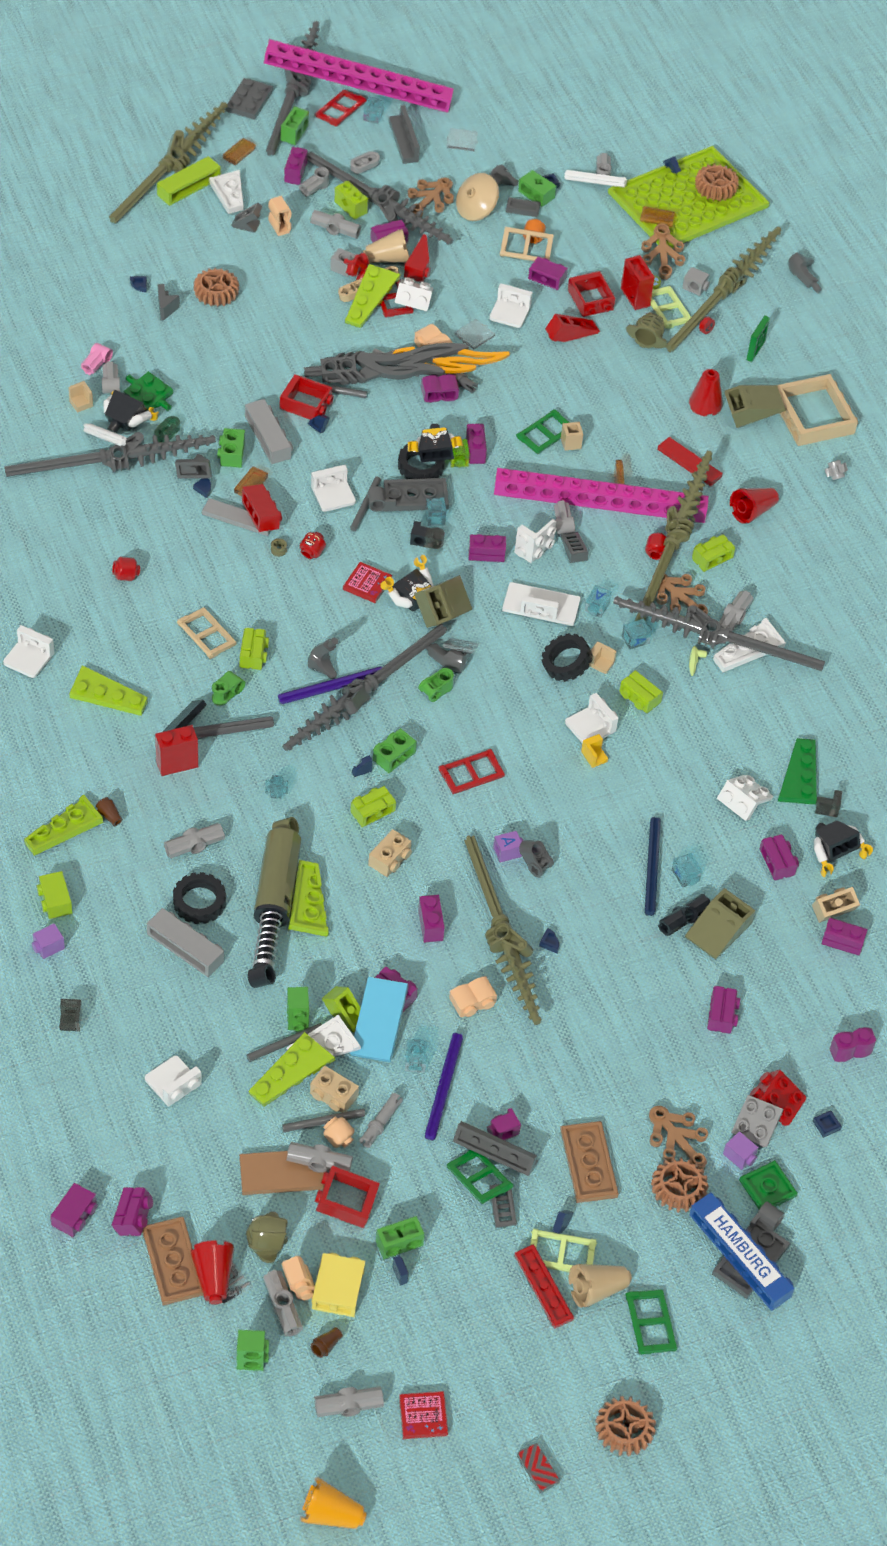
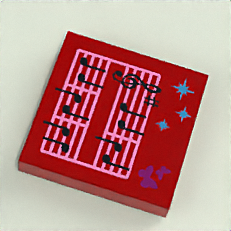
(366, 582)
(423, 1415)

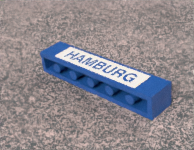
(742, 1251)

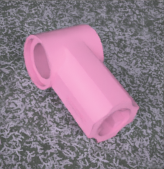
(98, 355)

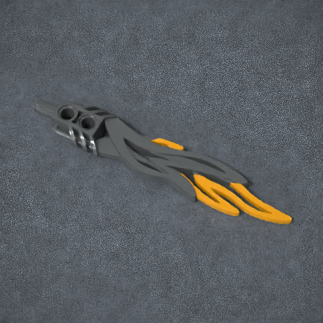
(410, 361)

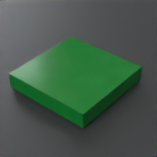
(758, 338)
(769, 1185)

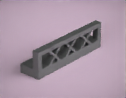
(404, 136)
(495, 1148)

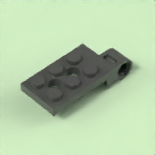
(396, 498)
(763, 1234)

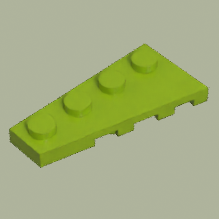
(373, 288)
(103, 691)
(69, 824)
(307, 903)
(295, 1065)

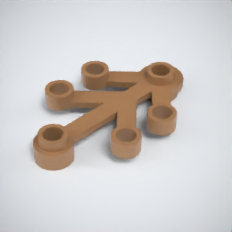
(442, 185)
(663, 249)
(680, 592)
(676, 1134)

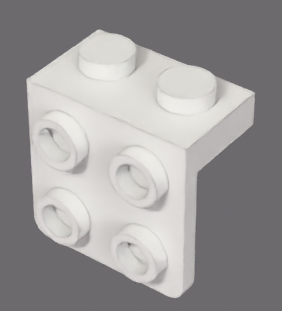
(414, 294)
(511, 306)
(332, 488)
(531, 544)
(30, 652)
(593, 720)
(743, 795)
(173, 1080)

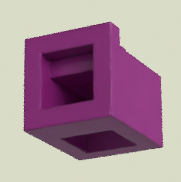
(505, 1125)

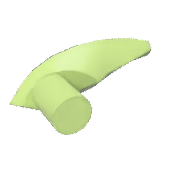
(695, 653)

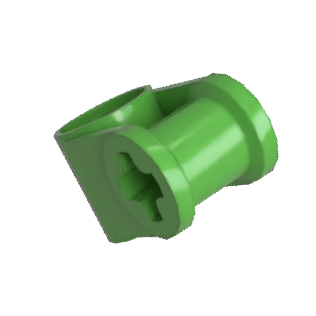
(437, 684)
(226, 688)

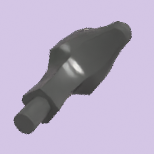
(503, 176)
(798, 267)
(451, 659)
(320, 660)

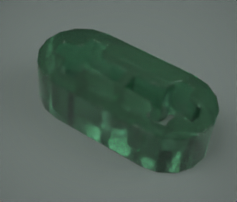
(164, 428)

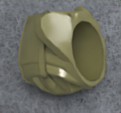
(648, 331)
(267, 1236)

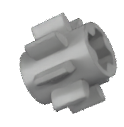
(836, 469)

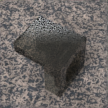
(829, 806)
(70, 1014)

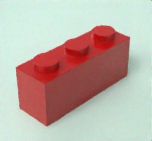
(261, 507)

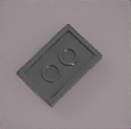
(249, 98)

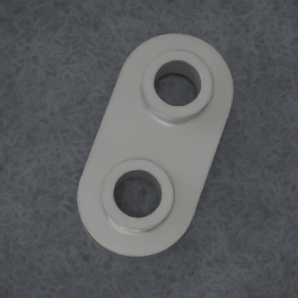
(364, 162)

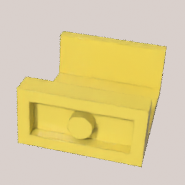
(338, 1284)

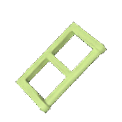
(677, 304)
(564, 1238)

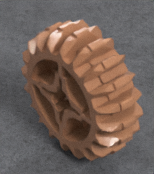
(716, 182)
(216, 287)
(684, 1176)
(641, 1421)

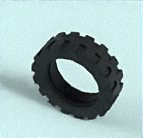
(414, 473)
(556, 647)
(199, 881)

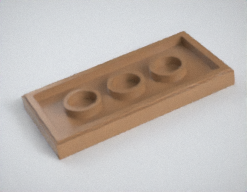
(589, 1162)
(274, 1174)
(171, 1260)

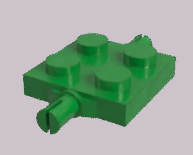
(149, 391)

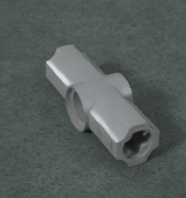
(335, 224)
(735, 611)
(194, 840)
(318, 1158)
(286, 1313)
(349, 1401)

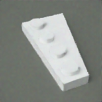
(736, 655)

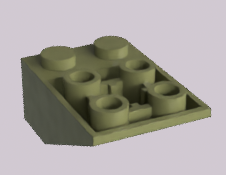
(753, 403)
(443, 601)
(721, 923)

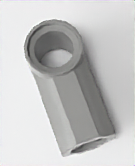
(603, 164)
(318, 181)
(110, 378)
(563, 516)

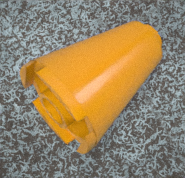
(331, 1507)

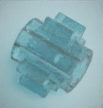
(276, 786)

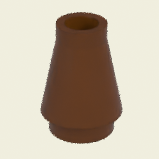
(107, 808)
(326, 1342)

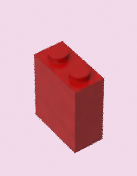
(176, 750)

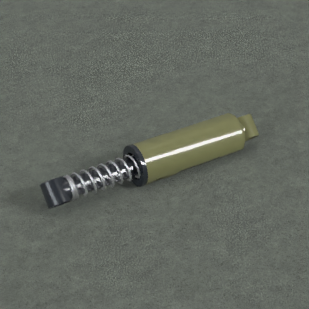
(274, 896)

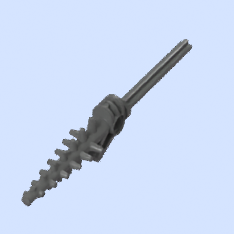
(296, 86)
(390, 208)
(133, 449)
(701, 623)
(359, 691)

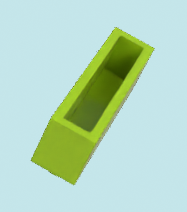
(187, 181)

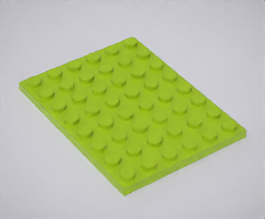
(678, 194)

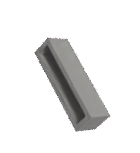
(268, 431)
(185, 942)

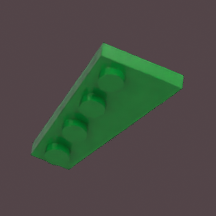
(800, 777)

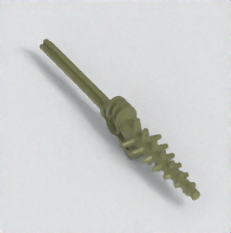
(178, 148)
(728, 283)
(679, 526)
(502, 936)

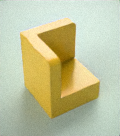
(593, 751)

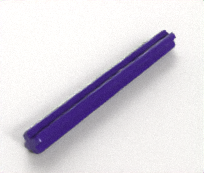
(323, 687)
(443, 1086)

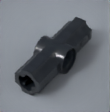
(683, 915)

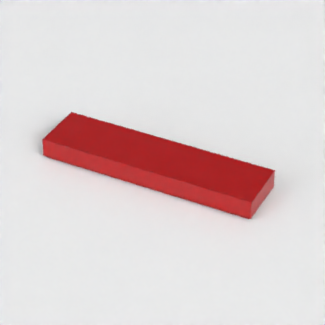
(687, 459)
(544, 1286)

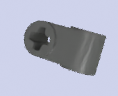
(535, 856)

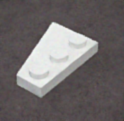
(228, 190)
(334, 1037)

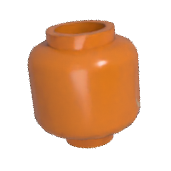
(537, 226)

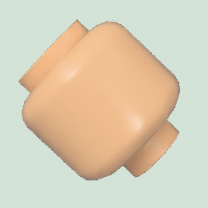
(338, 1132)

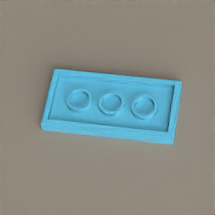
(380, 1018)

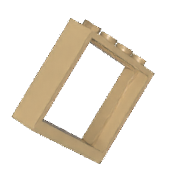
(821, 433)

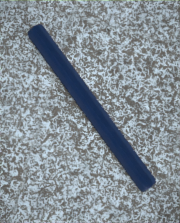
(652, 866)

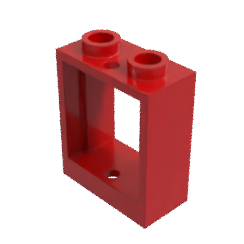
(593, 281)
(637, 282)
(308, 387)
(340, 1211)

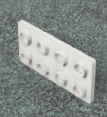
(541, 603)

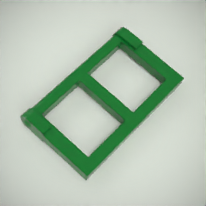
(538, 424)
(467, 1182)
(665, 1319)

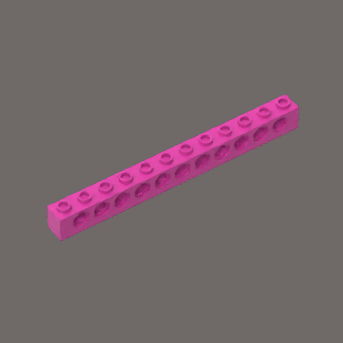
(358, 75)
(591, 493)

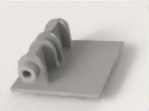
(757, 1120)

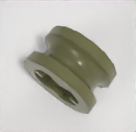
(278, 552)

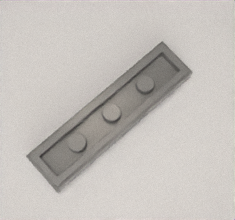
(231, 515)

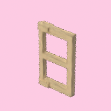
(507, 230)
(197, 637)

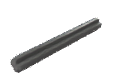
(233, 727)

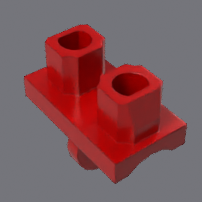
(356, 265)

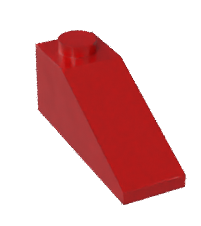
(418, 263)
(569, 328)

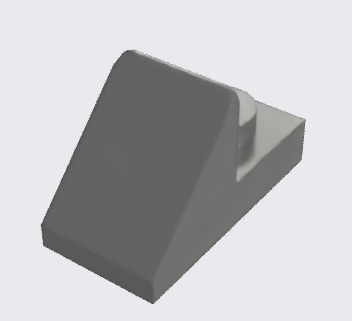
(248, 219)
(167, 303)
(193, 468)

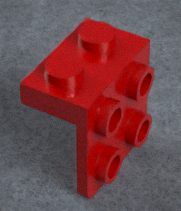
(781, 1092)

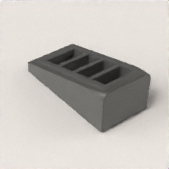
(573, 555)
(498, 1224)

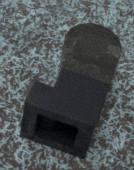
(426, 536)

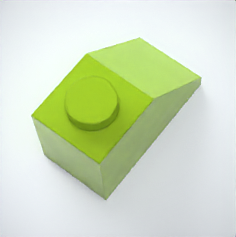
(343, 1003)

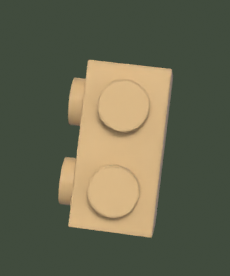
(390, 853)
(835, 904)
(334, 1090)

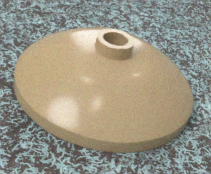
(477, 197)

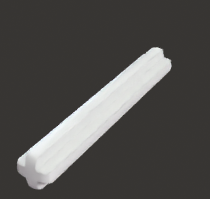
(595, 178)
(105, 434)

